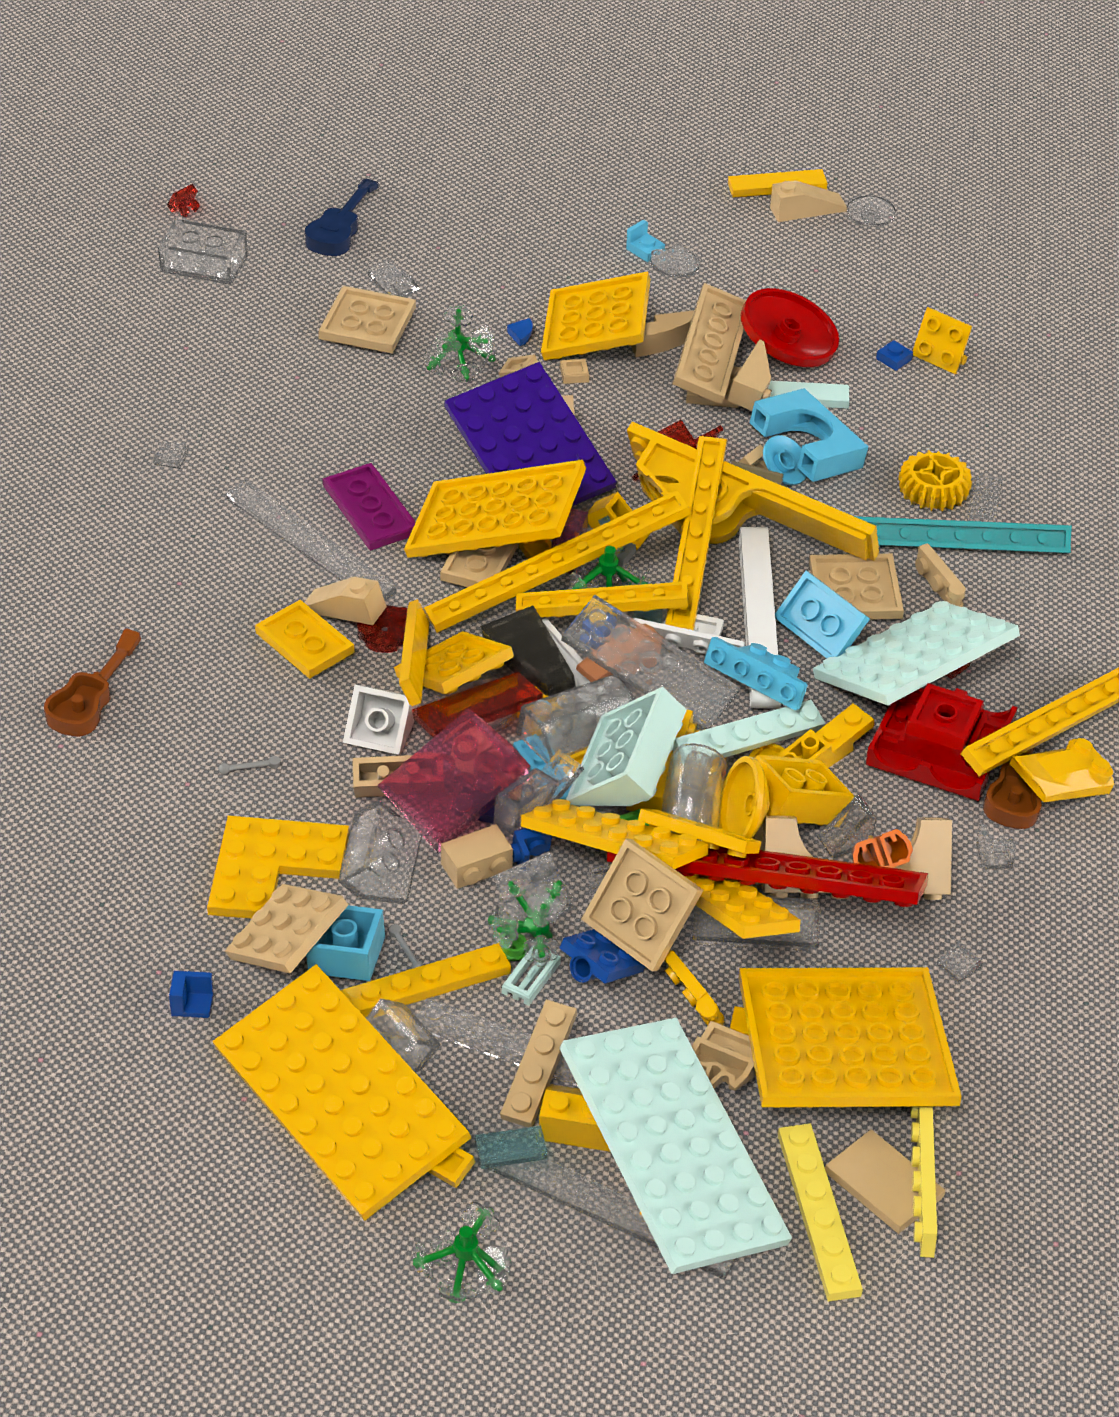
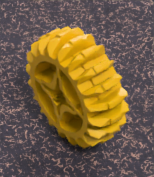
(935, 480)

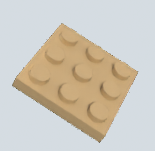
(367, 319)
(863, 583)
(642, 904)
(286, 928)

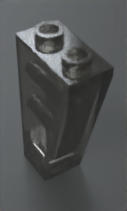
(533, 650)

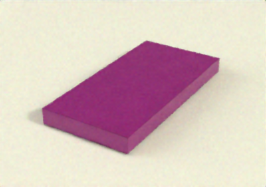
(370, 506)

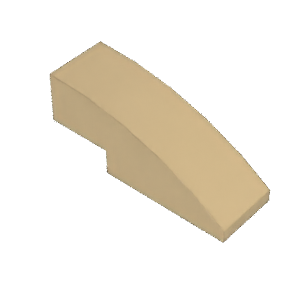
(664, 333)

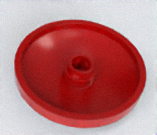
(790, 327)

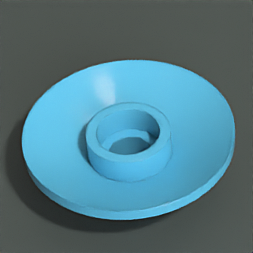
(782, 456)

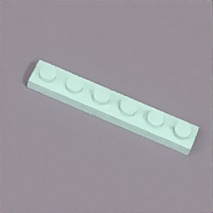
(757, 730)

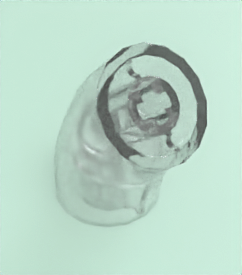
(695, 783)

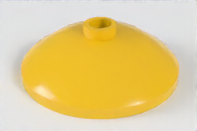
(744, 798)

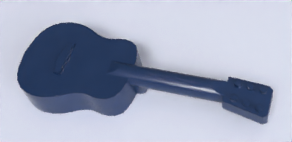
(334, 229)

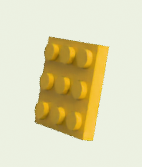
(461, 661)

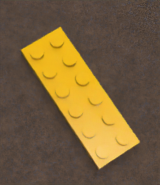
(609, 832)
(743, 908)

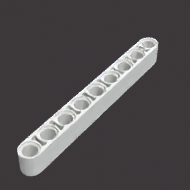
(758, 599)

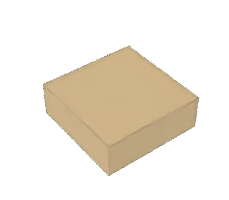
(574, 371)

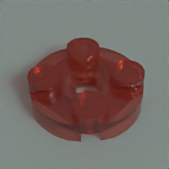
(381, 640)

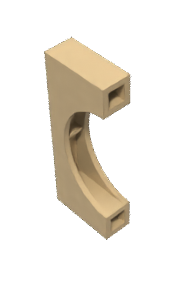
(929, 842)

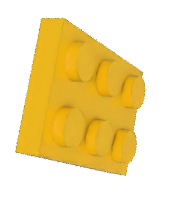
(304, 638)

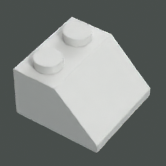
(379, 720)

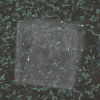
(404, 1033)

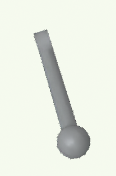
(273, 762)
(395, 931)

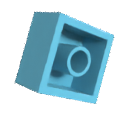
(350, 944)

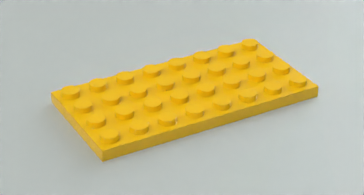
(341, 1091)

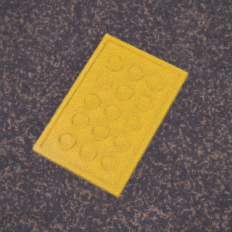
(496, 509)

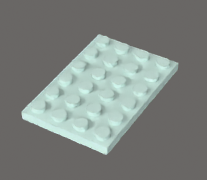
(915, 652)

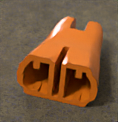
(883, 850)

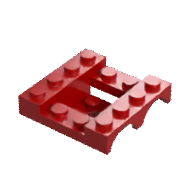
(926, 736)

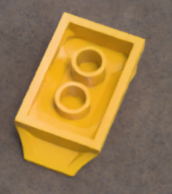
(1066, 772)

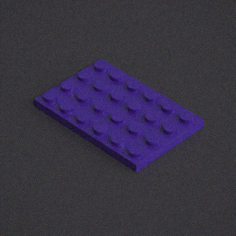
(525, 425)

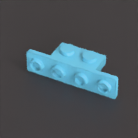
(759, 670)

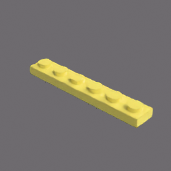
(924, 1179)
(819, 1213)

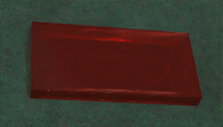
(488, 701)

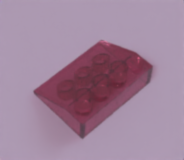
(454, 778)

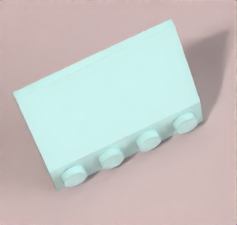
(628, 752)

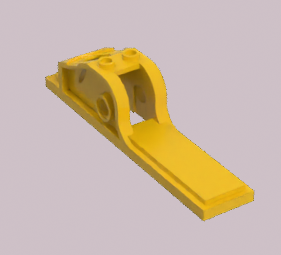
(668, 466)

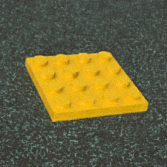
(596, 316)

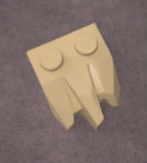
(725, 1056)

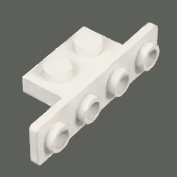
(696, 639)

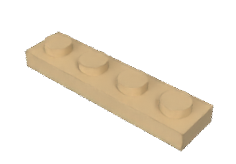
(538, 1063)

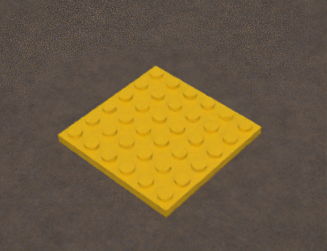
(847, 1037)

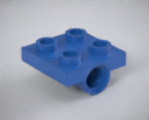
(598, 958)

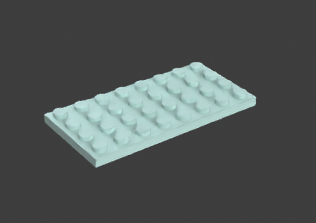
(675, 1145)

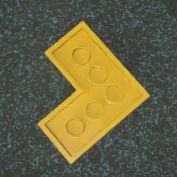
(260, 850)

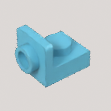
(641, 242)

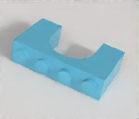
(798, 410)

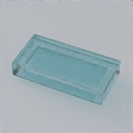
(511, 1147)

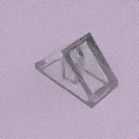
(849, 827)

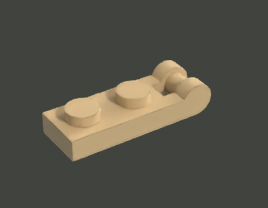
(939, 575)

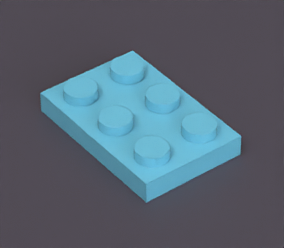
(821, 616)

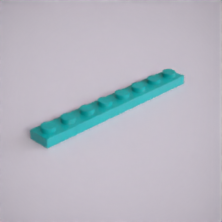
(972, 534)

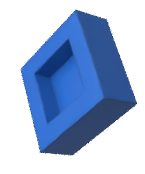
(894, 355)

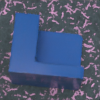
(191, 994)

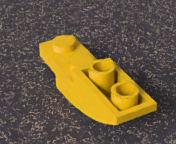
(832, 740)

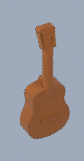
(78, 705)
(1012, 800)

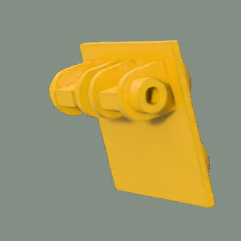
(942, 340)

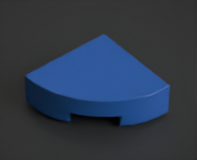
(520, 331)

